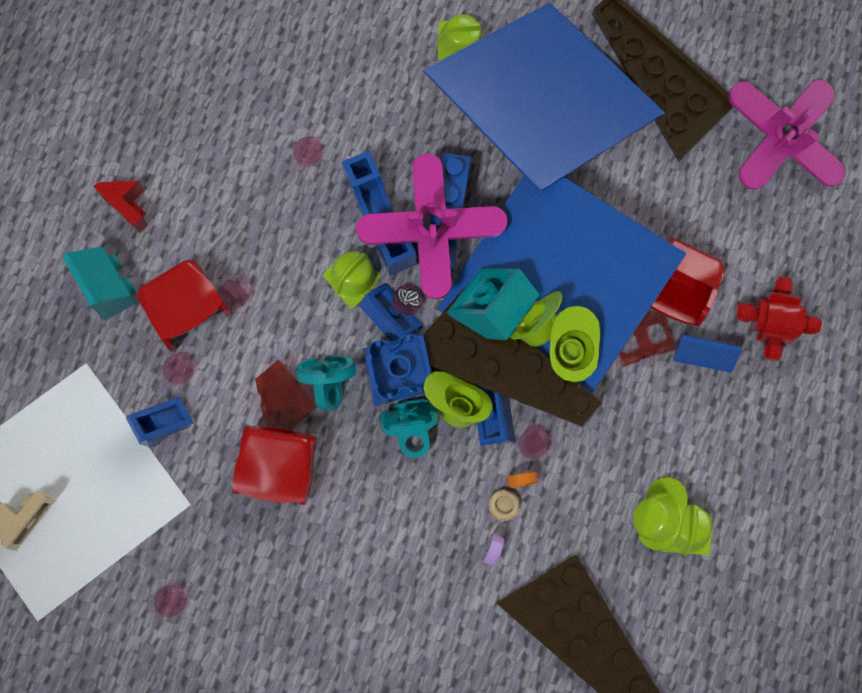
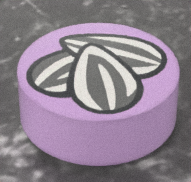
(493, 549)

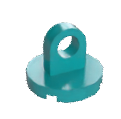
(326, 378)
(410, 419)

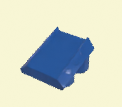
(396, 368)

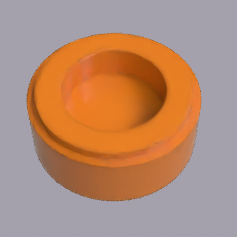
(522, 479)

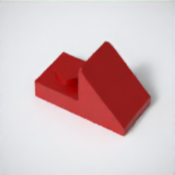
(121, 197)

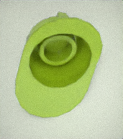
(457, 34)
(352, 277)
(537, 323)
(575, 343)
(457, 400)
(661, 513)
(695, 533)

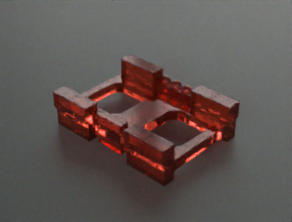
(646, 348)

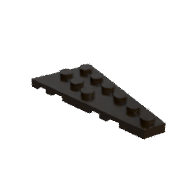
(666, 75)
(506, 369)
(579, 629)

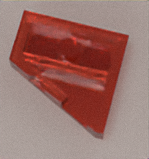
(282, 397)

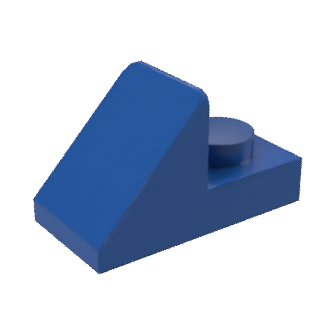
(159, 421)

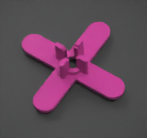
(776, 146)
(432, 244)

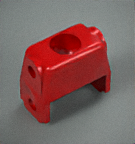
(692, 286)
(179, 300)
(275, 464)

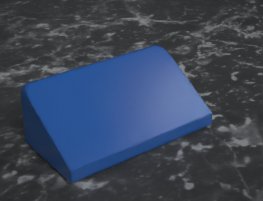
(379, 308)
(706, 353)
(499, 425)

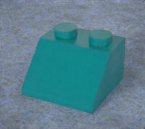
(101, 281)
(494, 302)

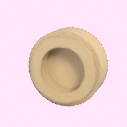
(503, 505)

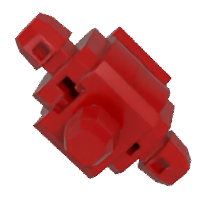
(778, 318)

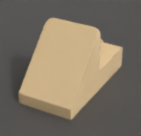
(17, 525)

